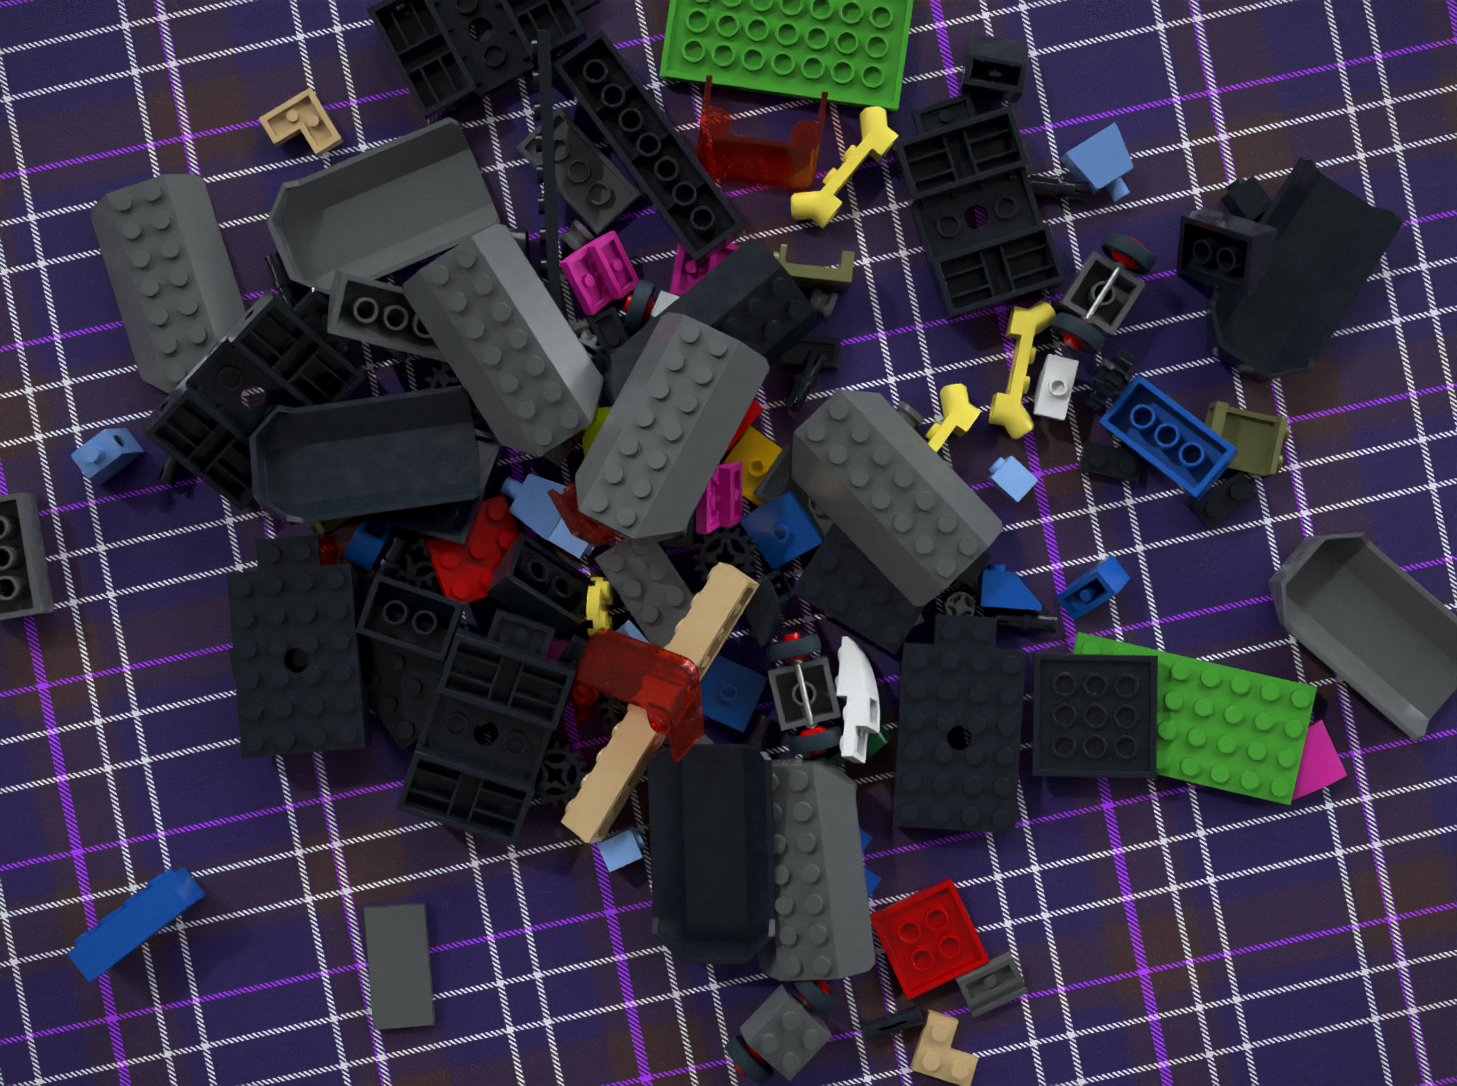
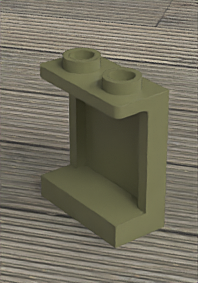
(822, 277)
(1253, 434)

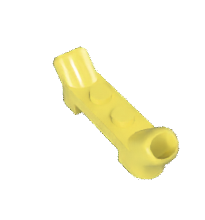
(876, 142)
(1023, 326)
(957, 415)

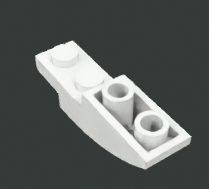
(859, 689)

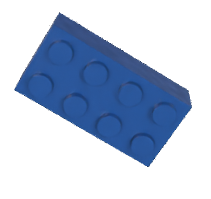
(1169, 437)
(135, 922)

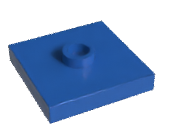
(782, 529)
(731, 692)

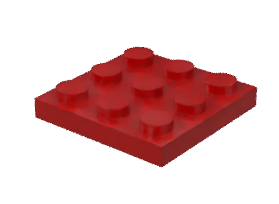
(467, 572)
(929, 938)

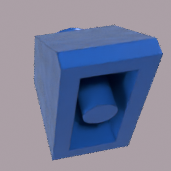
(367, 544)
(1093, 587)
(1004, 590)

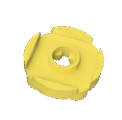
(598, 602)

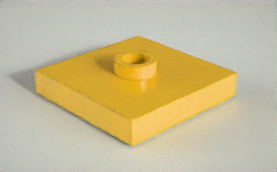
(757, 457)

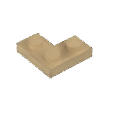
(304, 115)
(934, 1053)

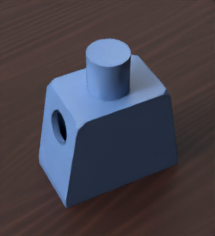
(1101, 162)
(104, 456)
(533, 503)

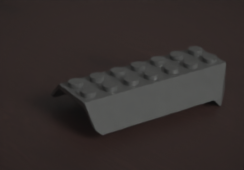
(382, 208)
(167, 273)
(507, 342)
(668, 430)
(891, 493)
(1370, 626)
(817, 876)

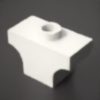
(1054, 387)

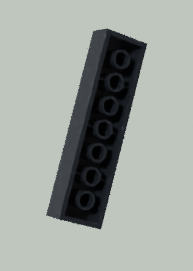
(649, 148)

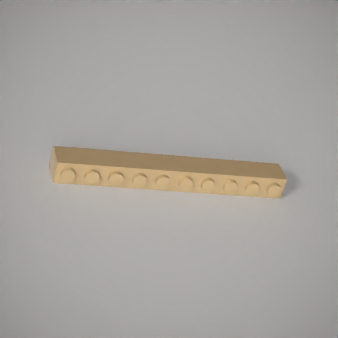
(633, 740)

